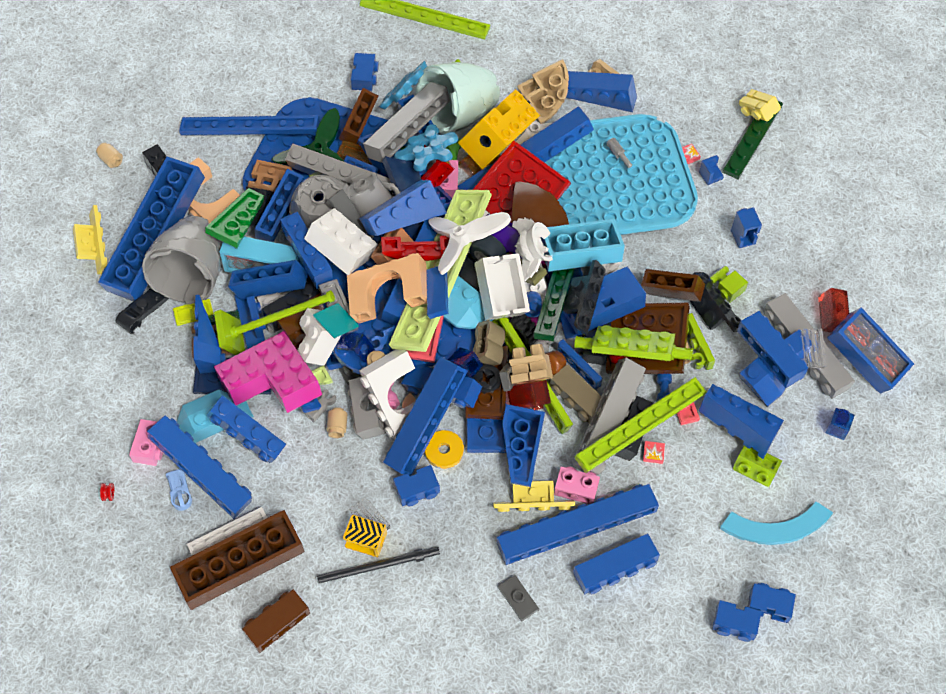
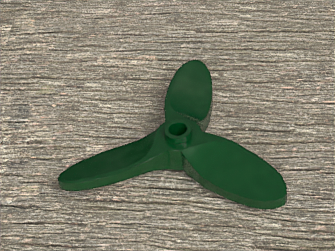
(324, 138)

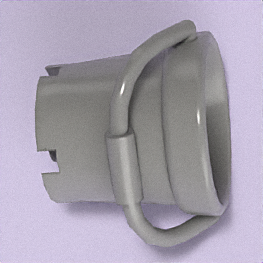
(368, 192)

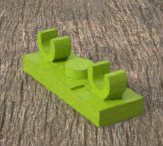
(699, 343)

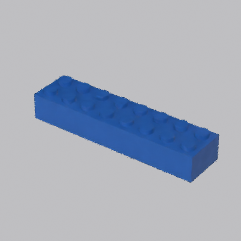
(160, 209)

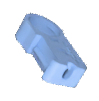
(178, 486)

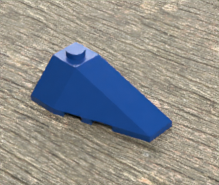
(762, 380)

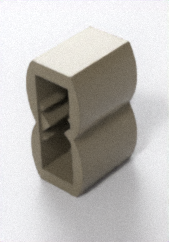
(489, 342)

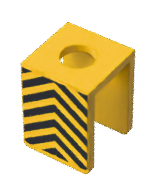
(365, 536)

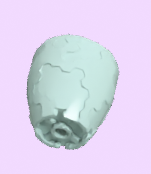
(470, 91)

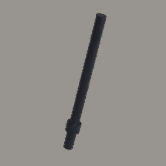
(417, 555)

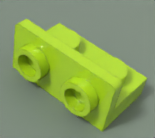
(755, 467)

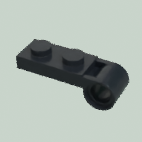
(132, 316)

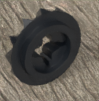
(490, 372)

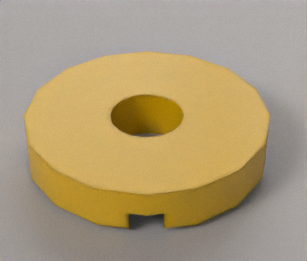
(448, 459)

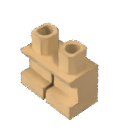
(530, 368)

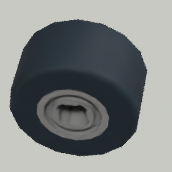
(486, 248)

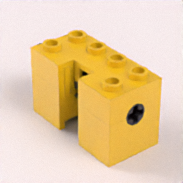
(498, 129)

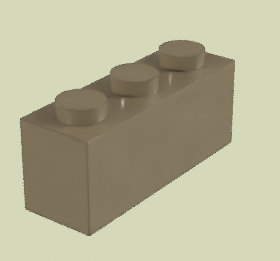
(575, 392)

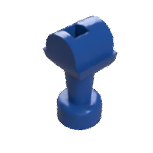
(664, 381)

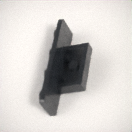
(584, 295)
(713, 307)

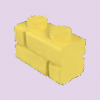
(759, 105)

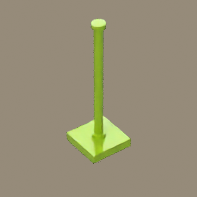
(231, 331)

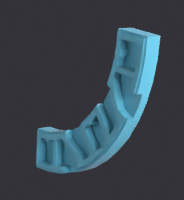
(780, 532)

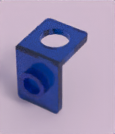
(354, 342)

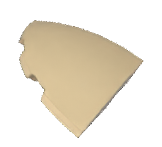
(547, 90)

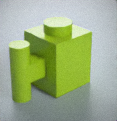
(731, 285)

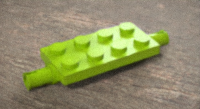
(634, 344)

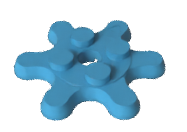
(404, 87)
(436, 147)

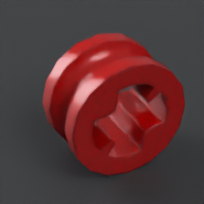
(107, 491)

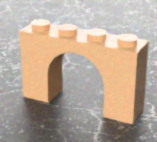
(210, 210)
(366, 282)

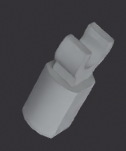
(314, 415)

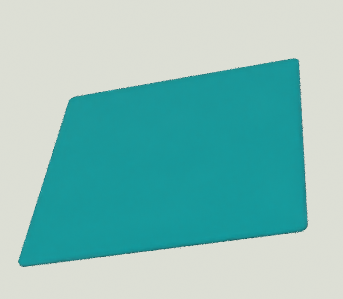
(336, 320)

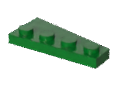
(236, 219)

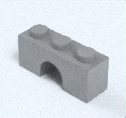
(366, 422)

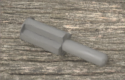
(618, 151)

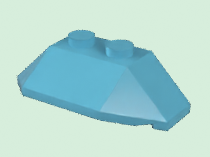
(464, 306)
(194, 418)

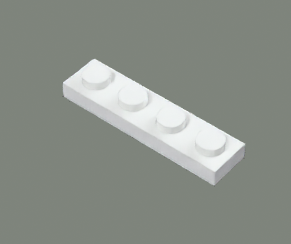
(226, 531)

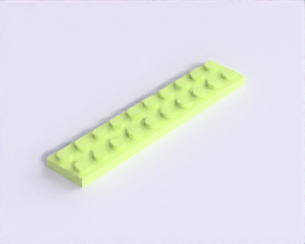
(415, 327)

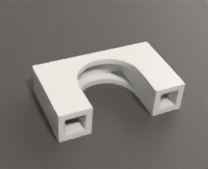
(378, 379)

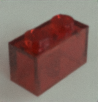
(833, 308)
(530, 395)

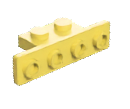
(89, 240)
(538, 495)

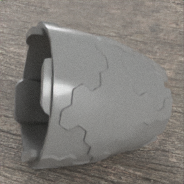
(303, 197)
(183, 261)

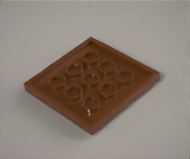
(657, 318)

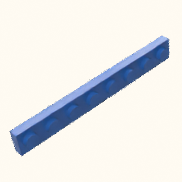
(249, 125)

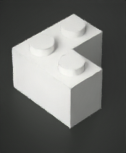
(318, 342)

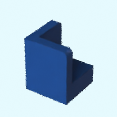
(710, 170)

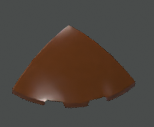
(537, 204)

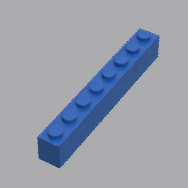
(548, 141)
(577, 524)

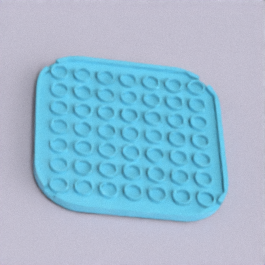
(640, 198)

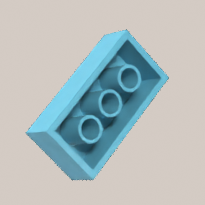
(582, 243)

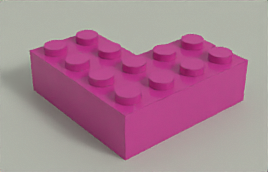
(266, 366)

